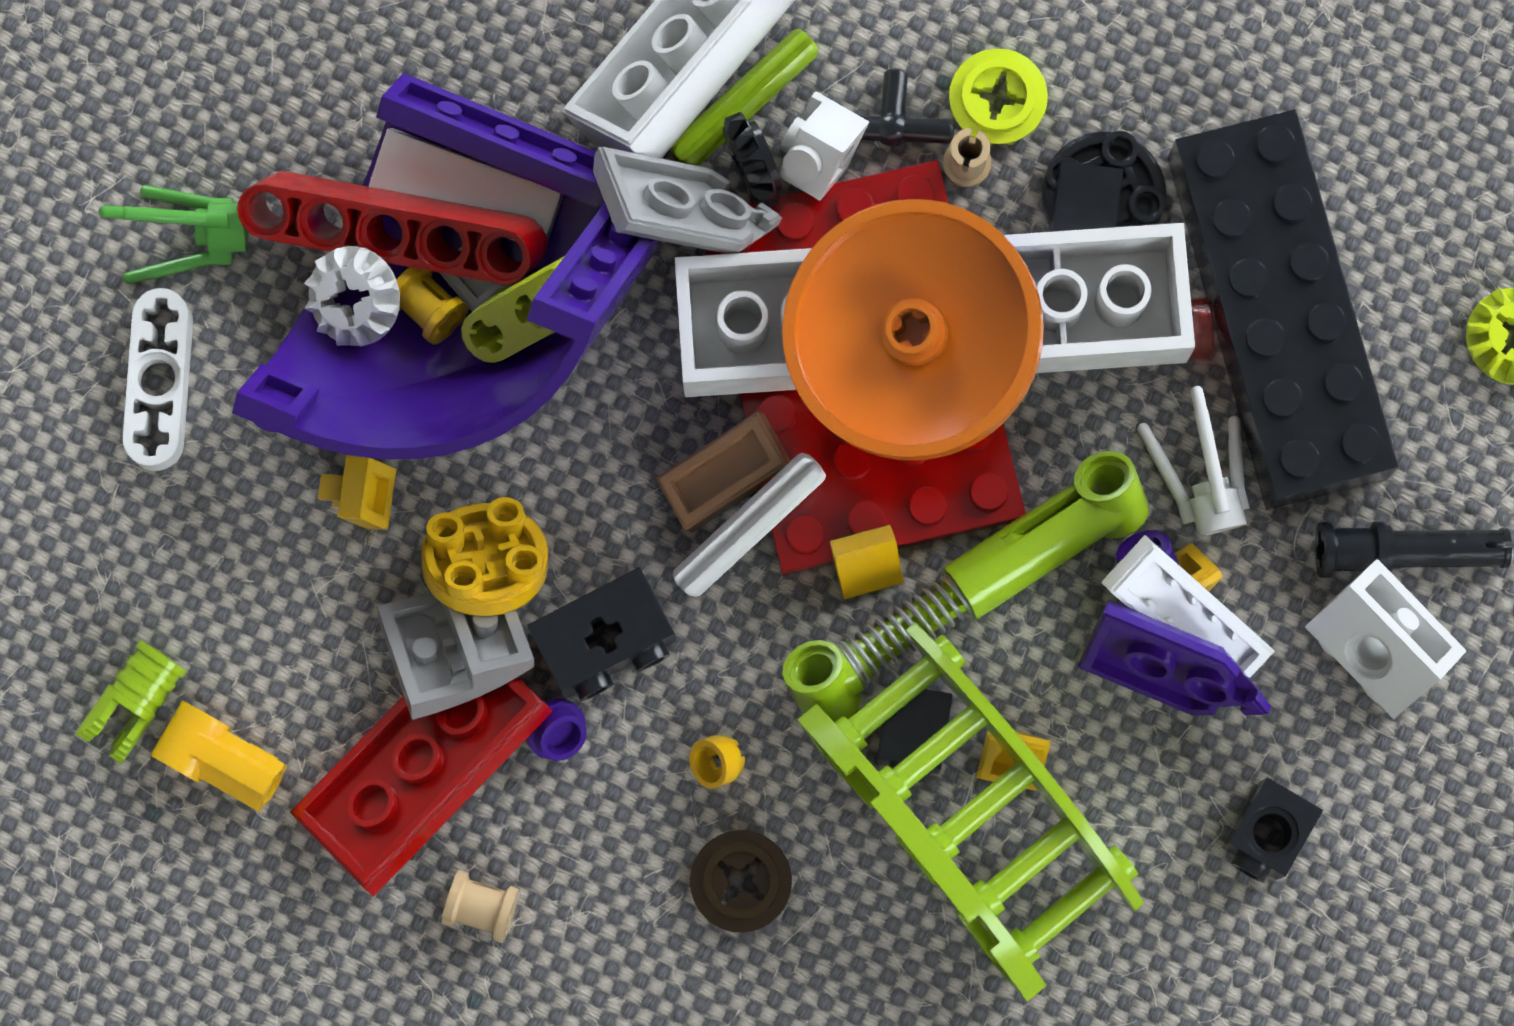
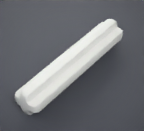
(749, 525)

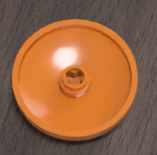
(913, 329)

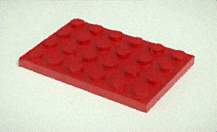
(860, 489)

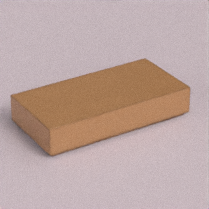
(723, 472)

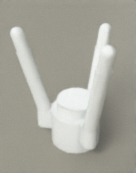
(1217, 502)

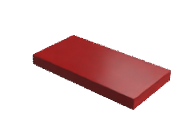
(412, 778)

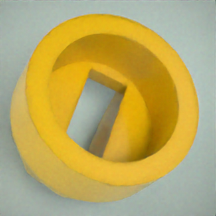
(703, 764)

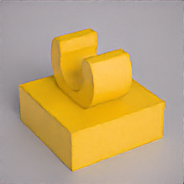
(361, 492)

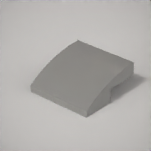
(450, 655)

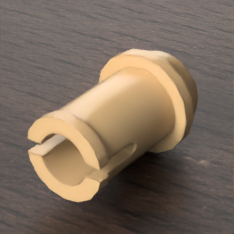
(978, 168)

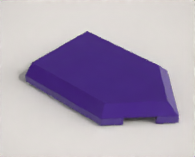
(1168, 664)

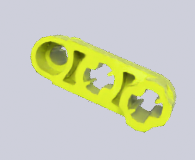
(501, 324)

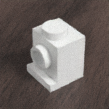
(820, 145)

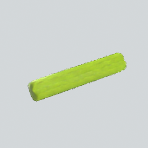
(745, 96)

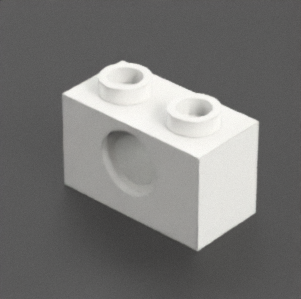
(1385, 639)

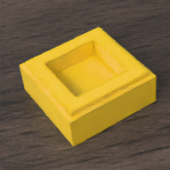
(867, 562)

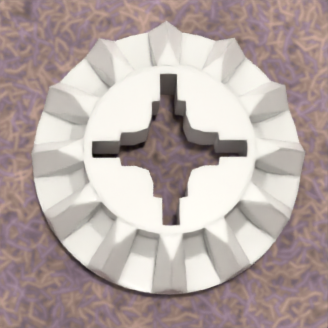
(362, 271)

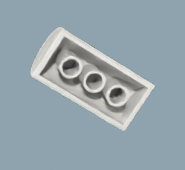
(668, 71)

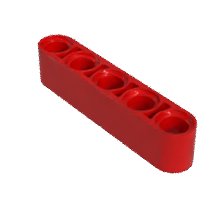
(419, 217)

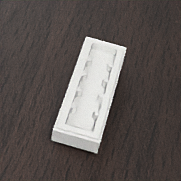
(1163, 590)

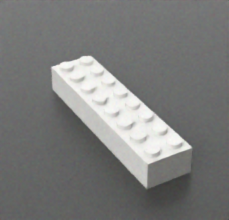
(1102, 293)

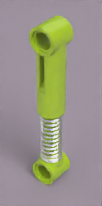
(1098, 504)

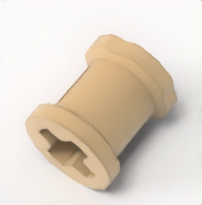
(480, 906)

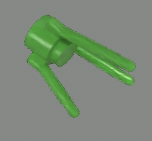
(214, 222)

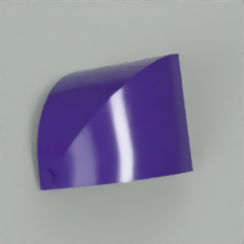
(440, 399)

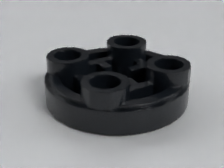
(1142, 181)

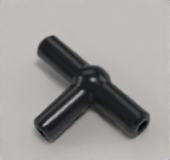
(893, 127)

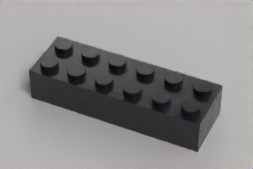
(1281, 310)

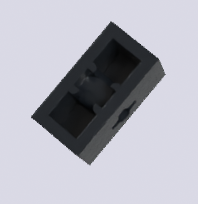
(620, 604)

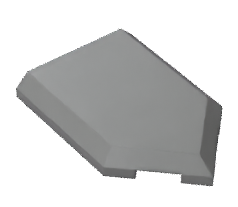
(677, 203)

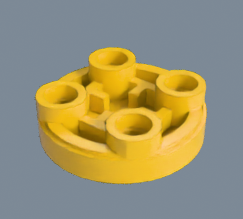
(484, 557)

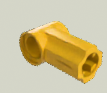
(208, 751)

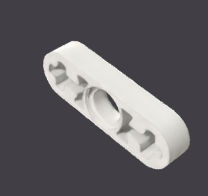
(177, 335)

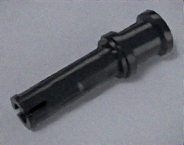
(1359, 547)

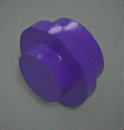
(560, 733)

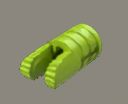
(139, 688)

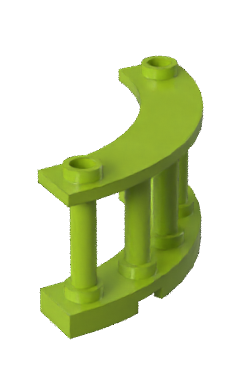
(937, 845)

